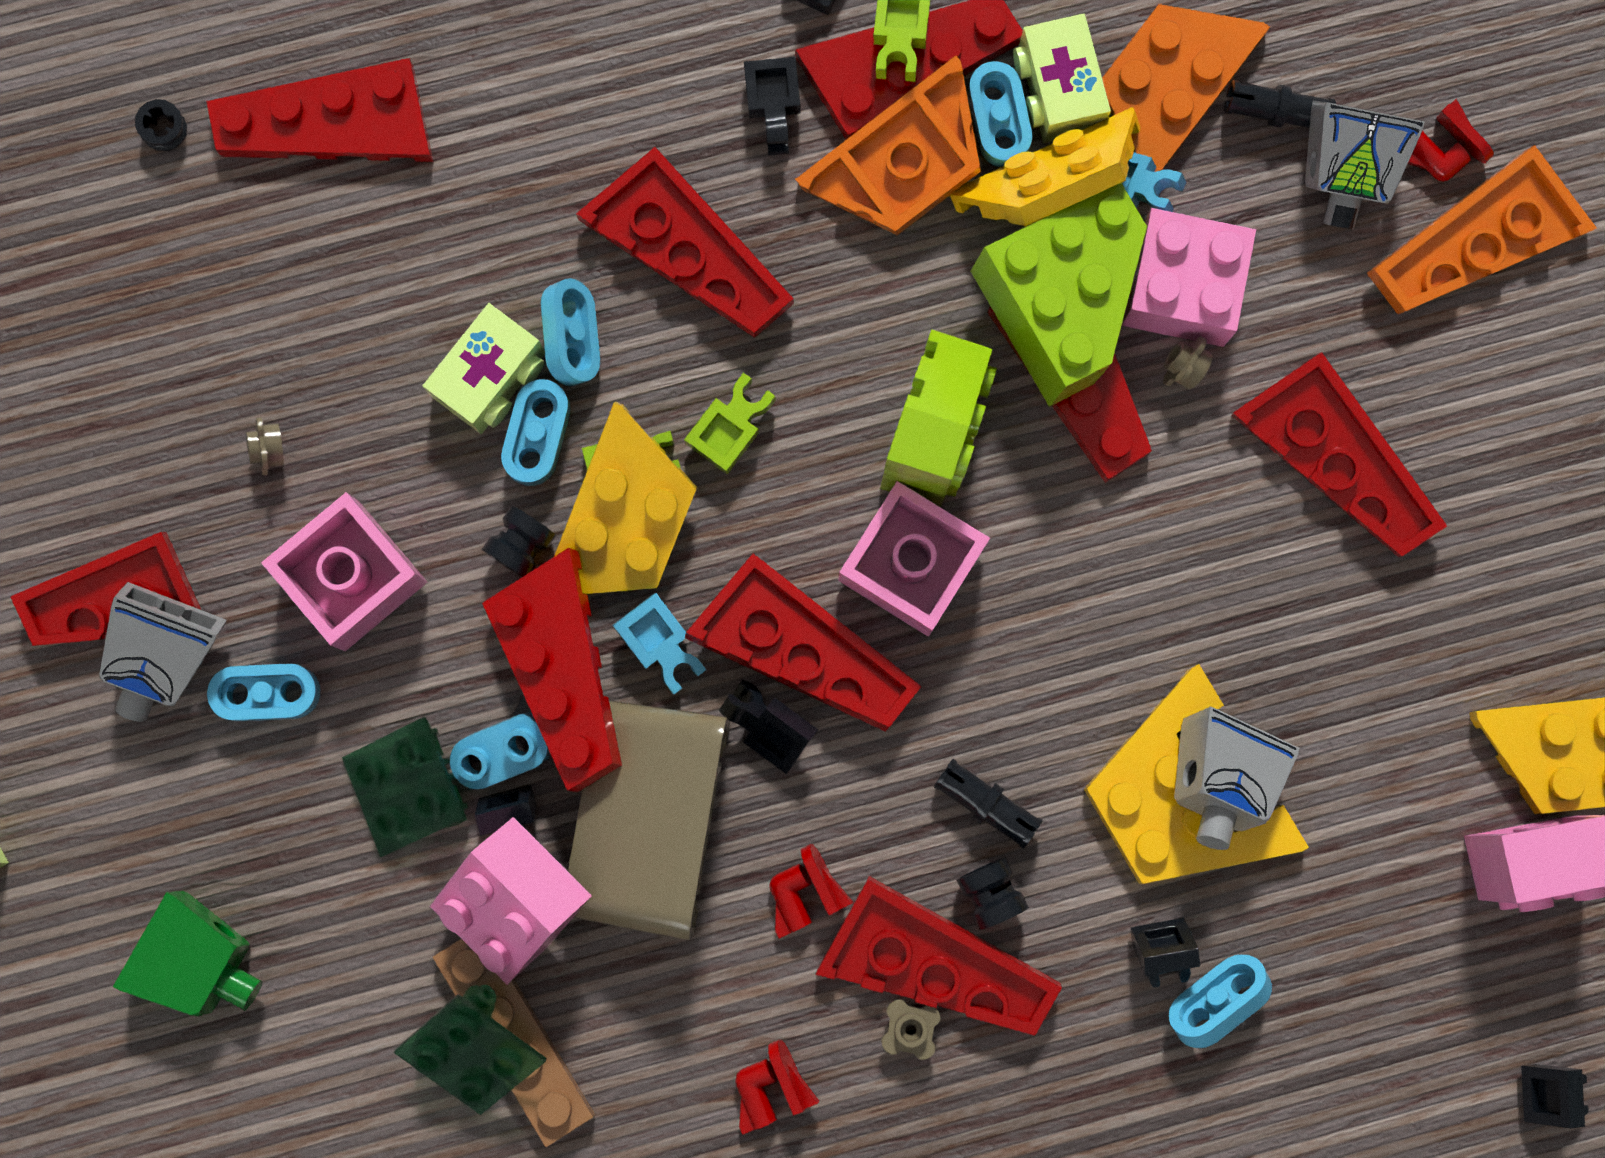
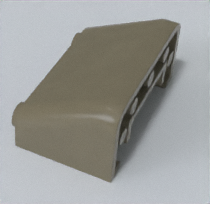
(649, 821)

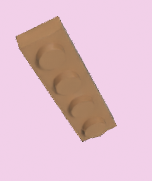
(549, 1093)

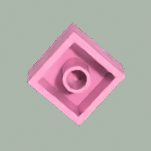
(1190, 277)
(912, 558)
(344, 572)
(1540, 862)
(509, 900)

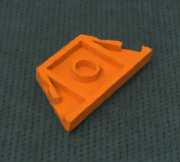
(1177, 73)
(904, 156)

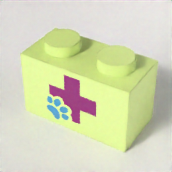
(1061, 76)
(486, 369)

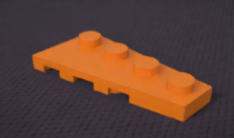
(1491, 228)

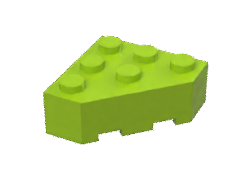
(1066, 289)
(940, 418)

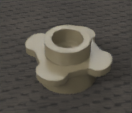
(1187, 363)
(265, 446)
(921, 1041)

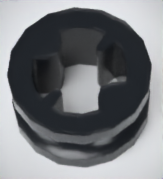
(147, 115)

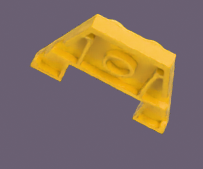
(1139, 804)

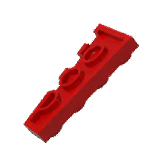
(845, 66)
(347, 113)
(680, 237)
(1102, 420)
(1338, 449)
(795, 641)
(553, 657)
(922, 956)

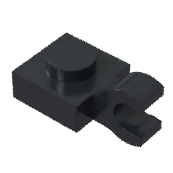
(773, 94)
(774, 729)

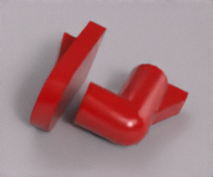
(1446, 165)
(784, 887)
(751, 1080)

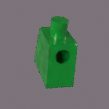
(188, 960)

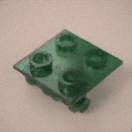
(405, 786)
(470, 1051)

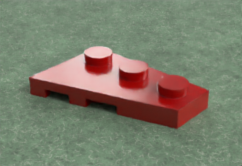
(80, 601)

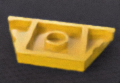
(1055, 176)
(626, 510)
(1551, 751)

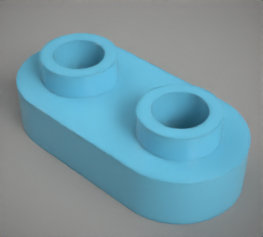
(1002, 116)
(570, 337)
(535, 434)
(265, 690)
(498, 752)
(1218, 1001)

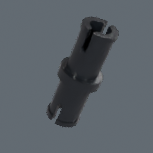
(1271, 104)
(988, 803)

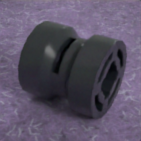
(516, 546)
(995, 906)

